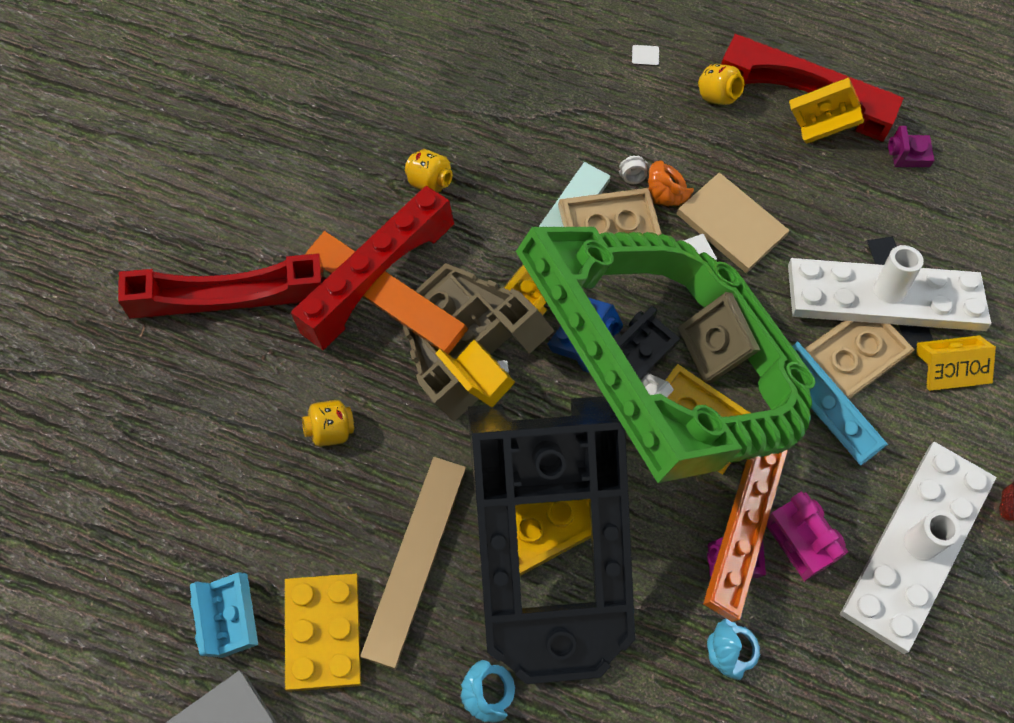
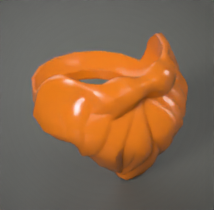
(662, 187)

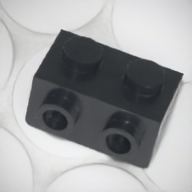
(646, 342)

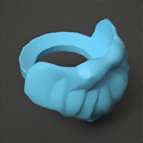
(725, 648)
(473, 697)

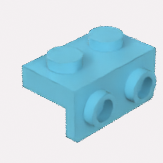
(223, 616)

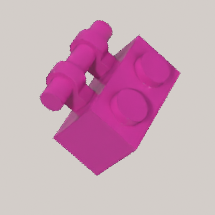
(806, 535)

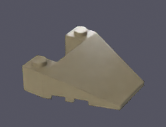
(491, 318)

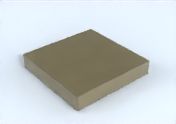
(718, 338)

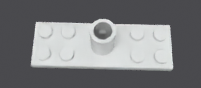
(889, 293)
(918, 548)

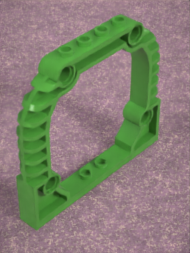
(667, 435)

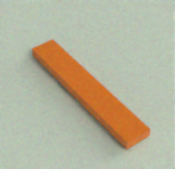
(397, 299)
(744, 536)

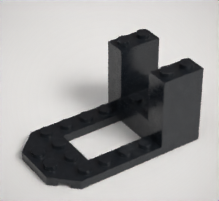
(552, 463)

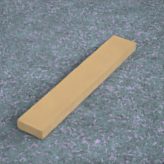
(413, 564)

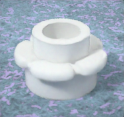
(633, 169)

